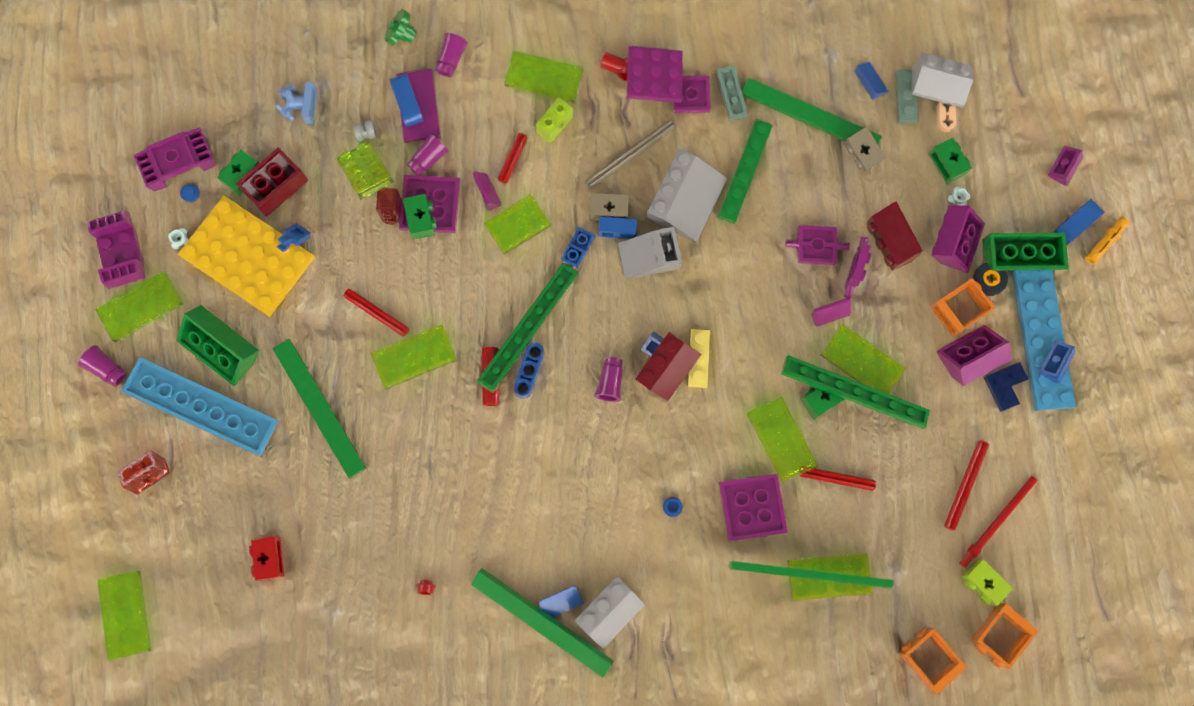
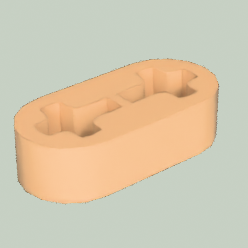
(942, 114)

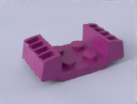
(173, 157)
(117, 249)

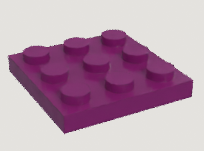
(654, 74)
(444, 198)
(753, 507)

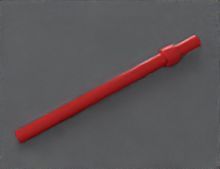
(975, 549)

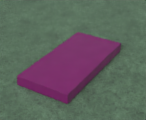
(424, 91)

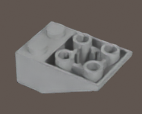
(650, 253)

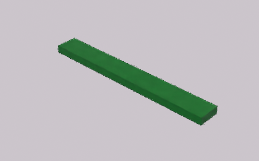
(802, 111)
(527, 328)
(855, 392)
(319, 408)
(810, 574)
(542, 622)

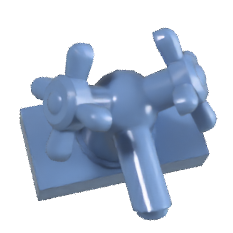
(298, 102)

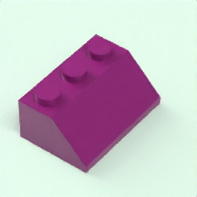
(958, 238)
(975, 355)

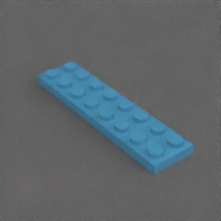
(1040, 329)
(200, 406)

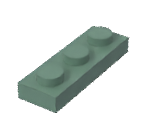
(731, 93)
(905, 100)

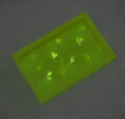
(517, 224)

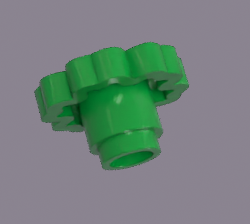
(400, 29)

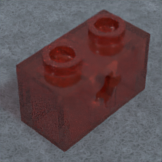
(388, 205)
(143, 472)

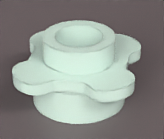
(957, 191)
(175, 234)

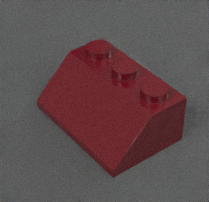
(272, 181)
(894, 236)
(668, 366)

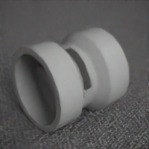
(364, 131)

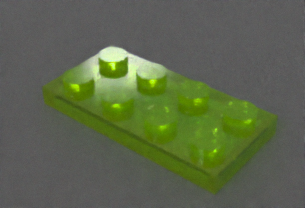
(543, 76)
(364, 170)
(139, 307)
(413, 357)
(862, 360)
(782, 439)
(815, 589)
(124, 615)

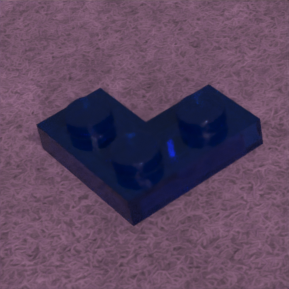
(1001, 384)

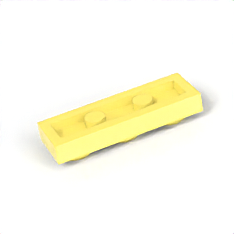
(699, 373)

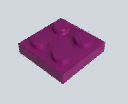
(694, 95)

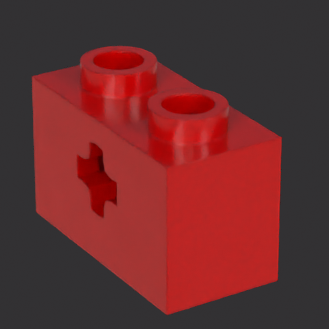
(271, 568)

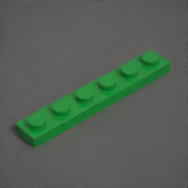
(745, 171)

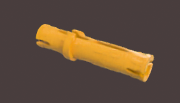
(1112, 234)

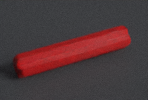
(512, 158)

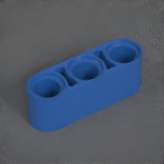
(406, 100)
(1080, 220)
(529, 361)

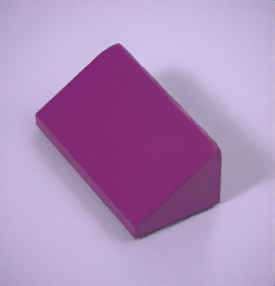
(1066, 165)
(487, 190)
(831, 312)

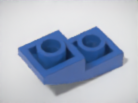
(578, 247)

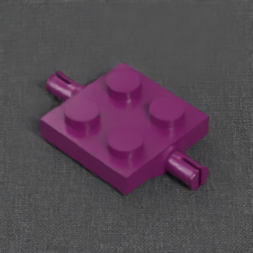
(817, 245)
(857, 270)

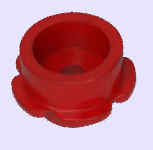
(425, 587)

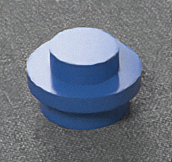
(189, 193)
(672, 507)

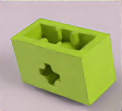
(554, 120)
(996, 588)

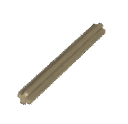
(629, 155)

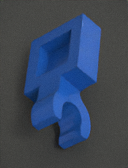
(295, 234)

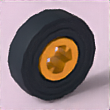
(995, 287)

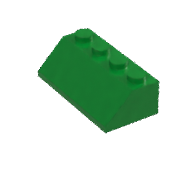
(1025, 251)
(216, 344)

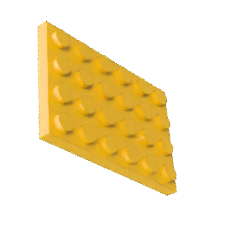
(244, 256)

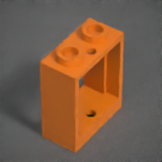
(949, 319)
(1028, 633)
(944, 677)

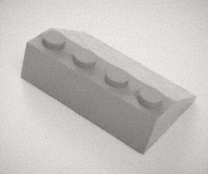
(686, 195)

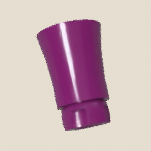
(450, 54)
(427, 155)
(102, 366)
(610, 380)

